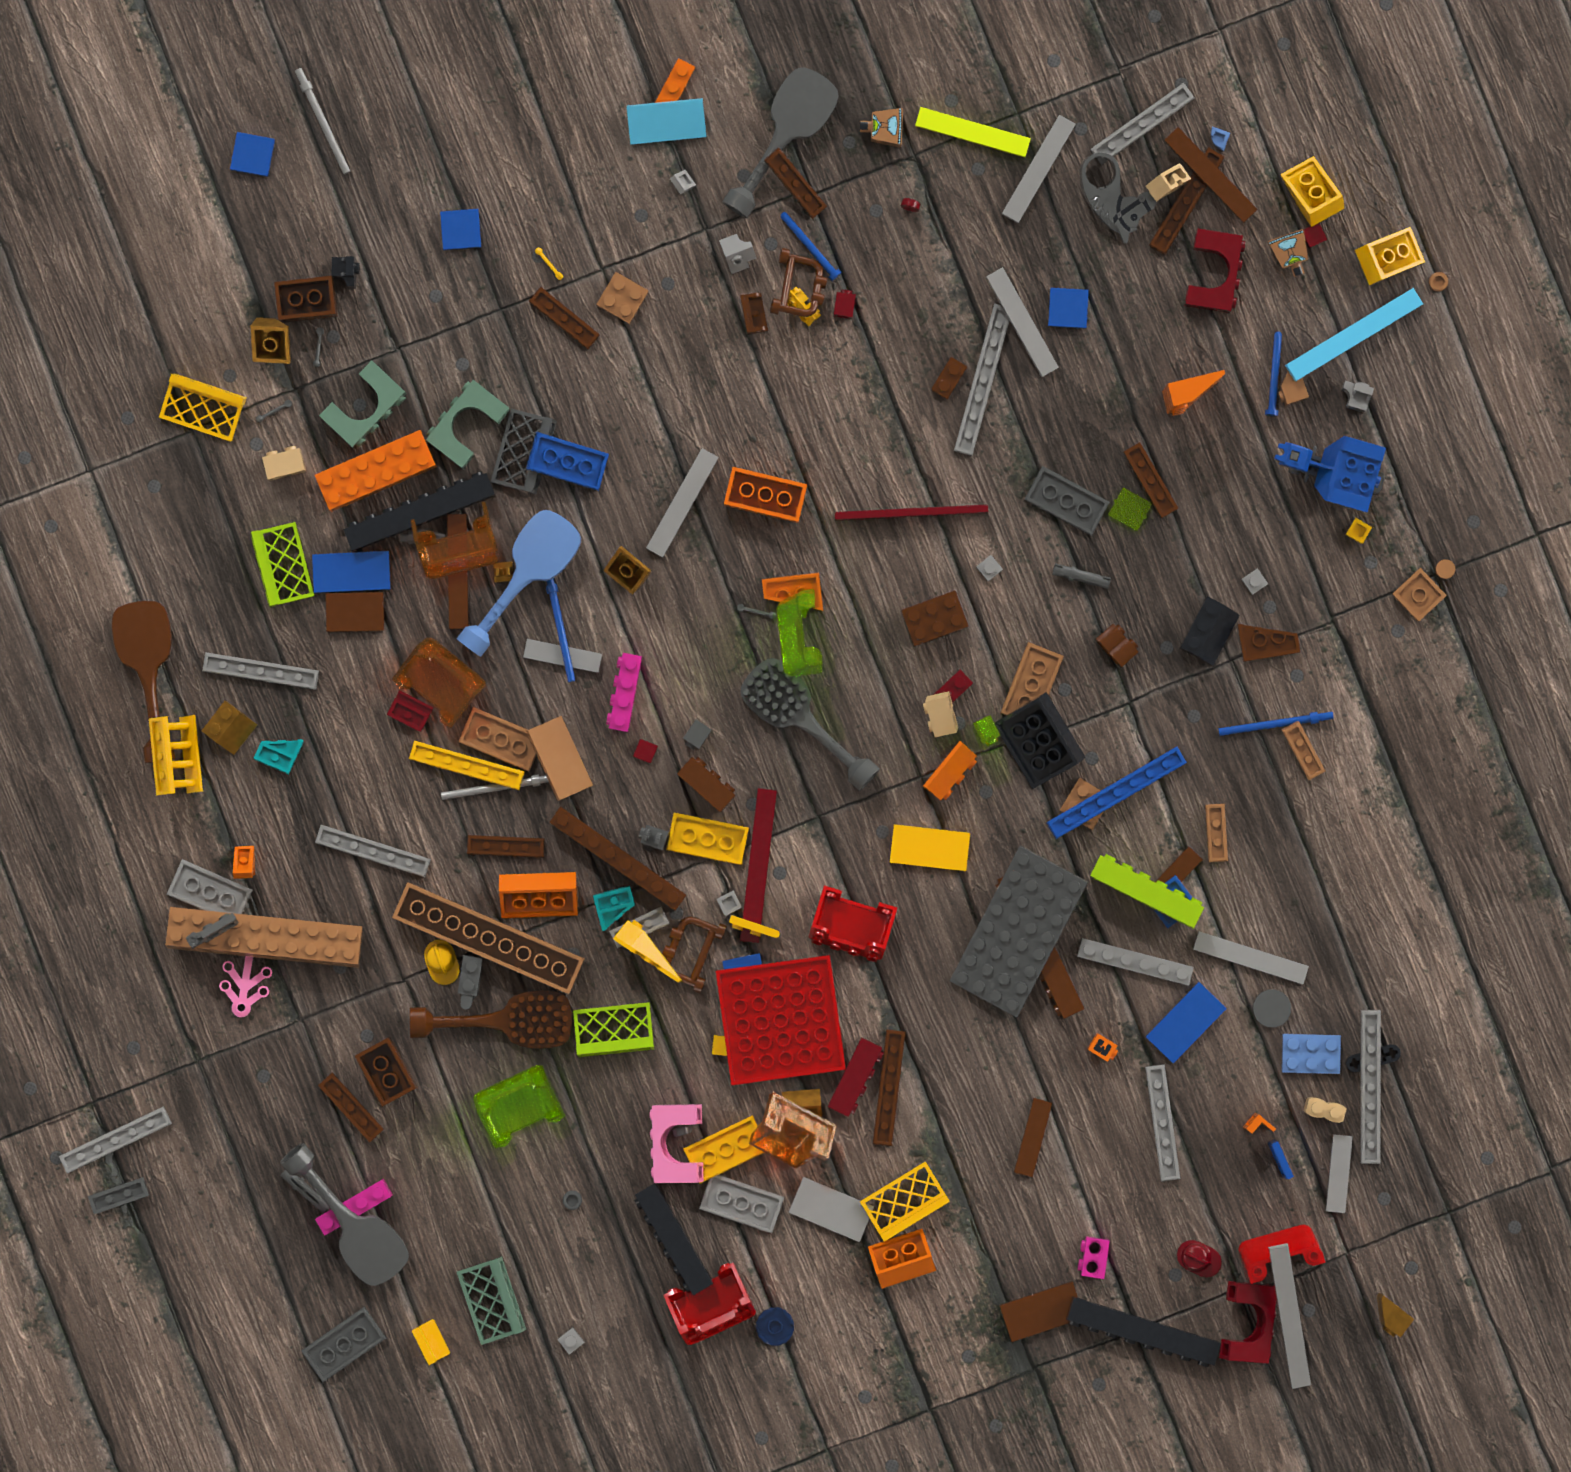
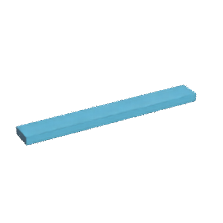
(1354, 334)

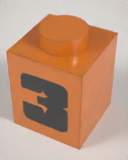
(1103, 1047)

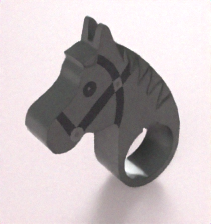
(1115, 211)

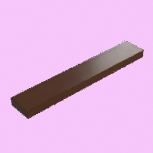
(1210, 175)
(1182, 208)
(457, 582)
(889, 1087)

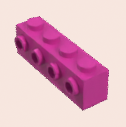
(625, 692)

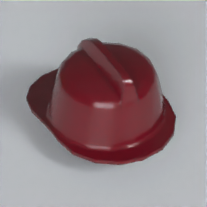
(1199, 1258)

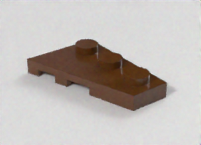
(1266, 643)

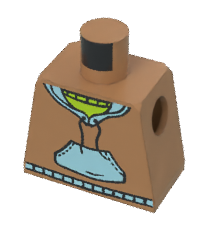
(885, 127)
(1291, 251)

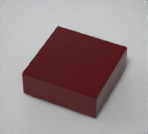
(1314, 235)
(645, 751)

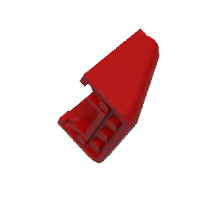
(1255, 1251)
(711, 1309)

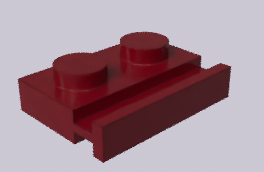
(410, 711)

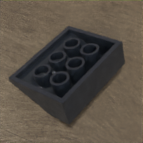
(1039, 740)

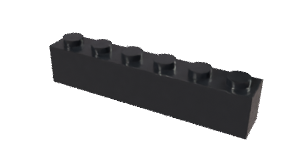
(674, 1239)

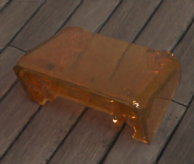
(440, 679)

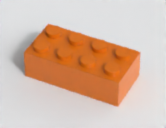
(765, 495)

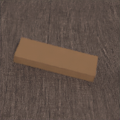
(1303, 750)
(1216, 832)

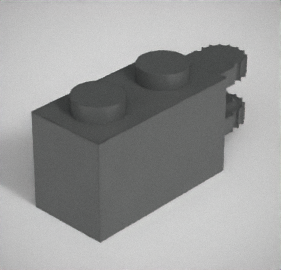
(653, 837)
(470, 979)

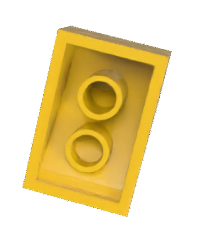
(1313, 191)
(1389, 256)

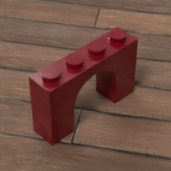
(1229, 248)
(1258, 1345)

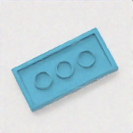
(666, 121)

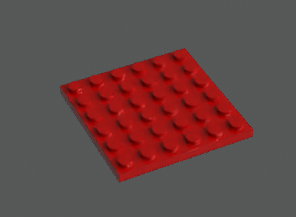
(780, 1020)

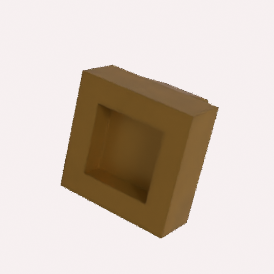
(503, 571)

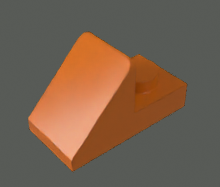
(244, 862)

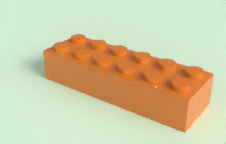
(375, 470)

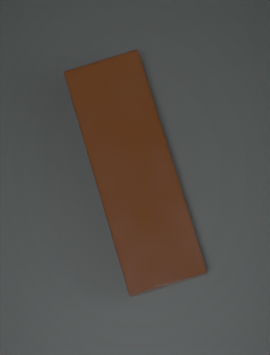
(1181, 866)

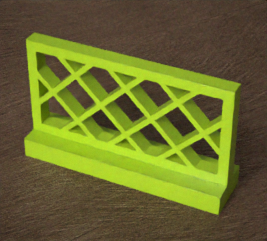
(265, 568)
(614, 1046)

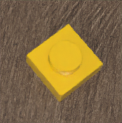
(1358, 531)

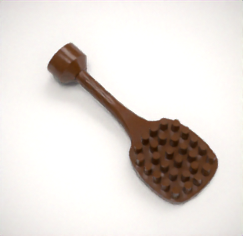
(143, 643)
(528, 1020)

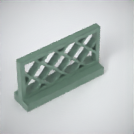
(507, 1296)

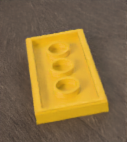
(707, 838)
(929, 847)
(724, 1149)

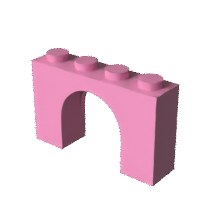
(665, 1167)

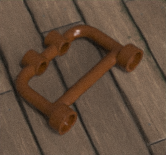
(819, 282)
(676, 935)

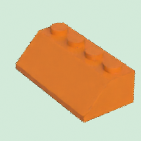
(538, 895)

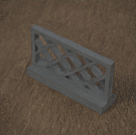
(532, 478)

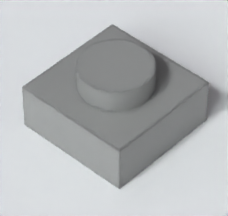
(682, 181)
(989, 568)
(1254, 581)
(729, 903)
(570, 1340)

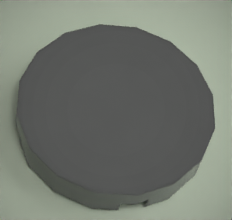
(1271, 1008)

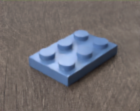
(1311, 1053)

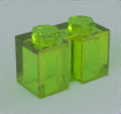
(986, 731)

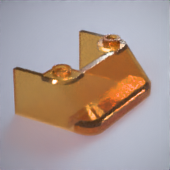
(458, 551)

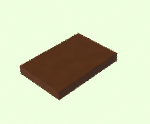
(354, 612)

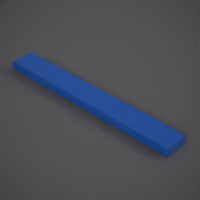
(1116, 792)

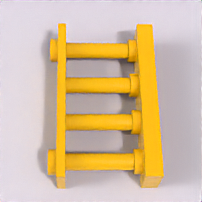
(162, 756)

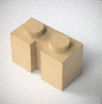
(1168, 182)
(284, 464)
(941, 714)

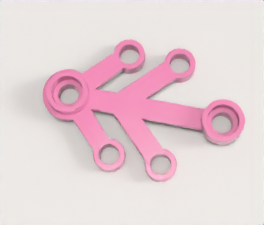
(244, 985)

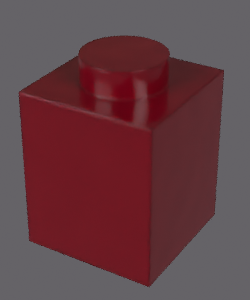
(844, 304)

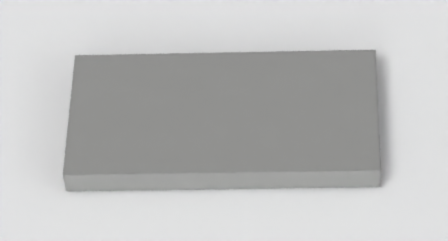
(208, 890)
(742, 1203)
(830, 1209)

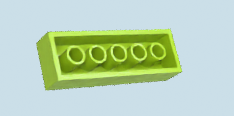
(1146, 891)

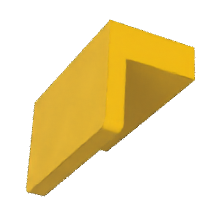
(431, 1341)

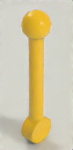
(538, 251)

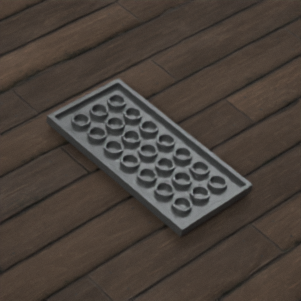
(1018, 931)

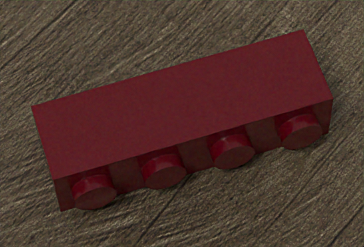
(854, 1077)

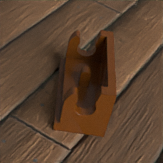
(754, 313)

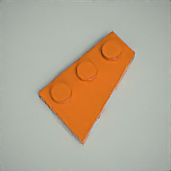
(786, 586)

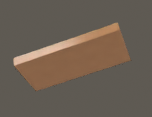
(1033, 677)
(498, 739)
(559, 758)

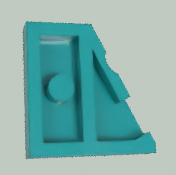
(279, 754)
(612, 905)

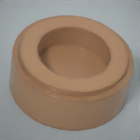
(1438, 281)
(1445, 569)

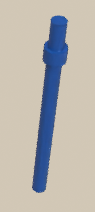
(552, 590)
(1312, 718)

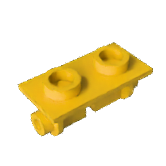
(797, 299)

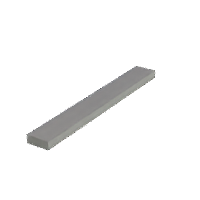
(982, 381)
(1370, 1086)
(1289, 1315)

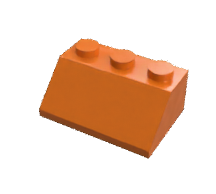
(950, 771)
(901, 1258)

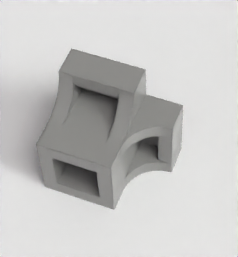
(737, 253)
(1358, 395)

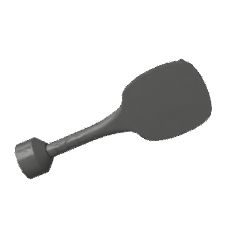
(798, 112)
(786, 702)
(366, 1242)

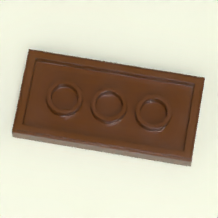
(1038, 1311)

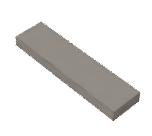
(552, 654)
(1338, 1173)

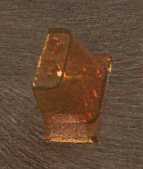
(792, 1133)

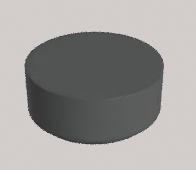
(682, 1130)
(572, 1200)

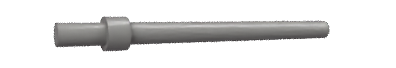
(306, 88)
(535, 780)

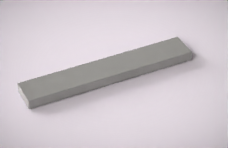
(1144, 122)
(1038, 169)
(1022, 322)
(682, 502)
(260, 671)
(372, 850)
(1250, 957)
(1162, 1122)
(115, 1140)

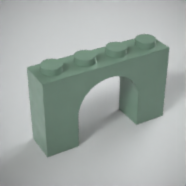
(473, 397)
(356, 430)

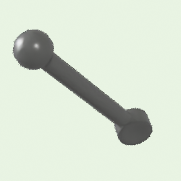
(320, 331)
(288, 403)
(772, 615)

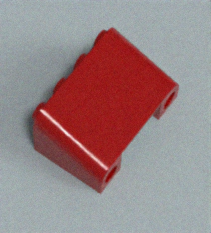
(852, 925)

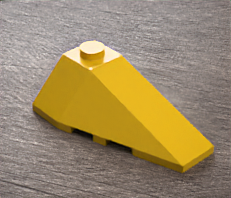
(638, 942)

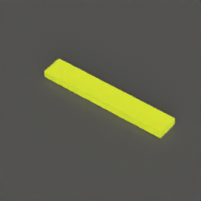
(972, 132)

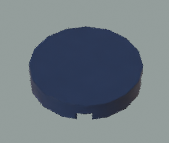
(775, 1326)

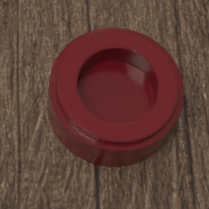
(910, 204)

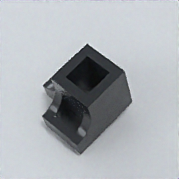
(346, 269)

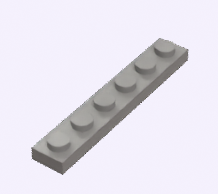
(1135, 961)

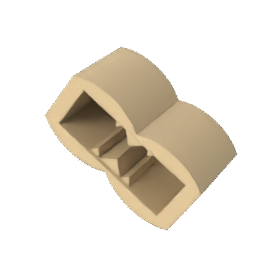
(1329, 1110)

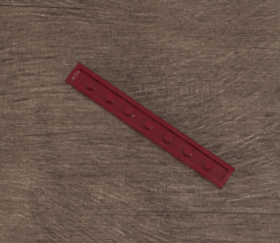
(911, 512)
(758, 861)

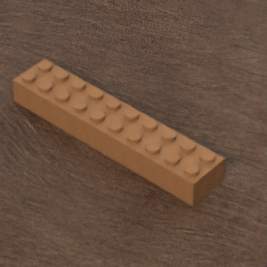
(269, 938)
(488, 938)

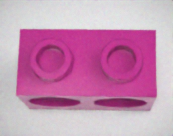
(1099, 1257)

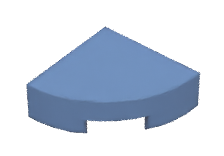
(1219, 138)

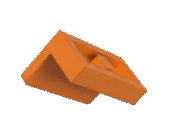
(1254, 1122)

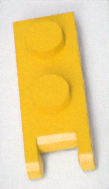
(756, 929)

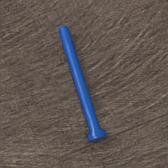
(810, 246)
(1274, 376)

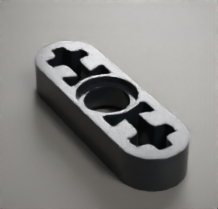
(1388, 1059)

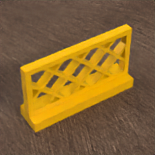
(207, 391)
(914, 1215)

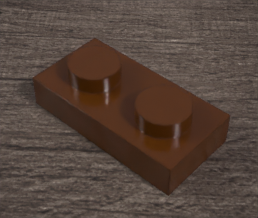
(949, 378)

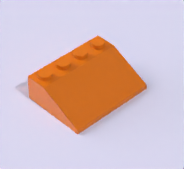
(1184, 393)

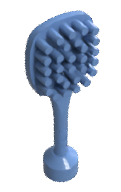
(539, 555)

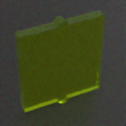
(1130, 509)

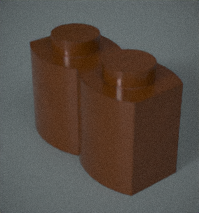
(1117, 645)

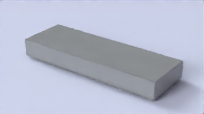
(651, 921)

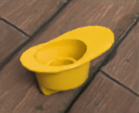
(441, 962)

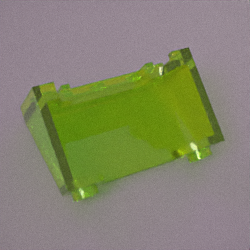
(797, 658)
(517, 1104)

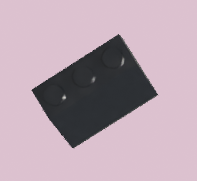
(1209, 631)

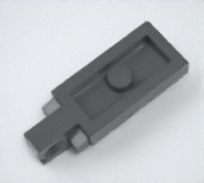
(211, 930)

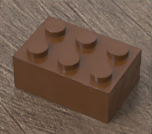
(305, 299)
(934, 618)
(707, 783)
(386, 1071)

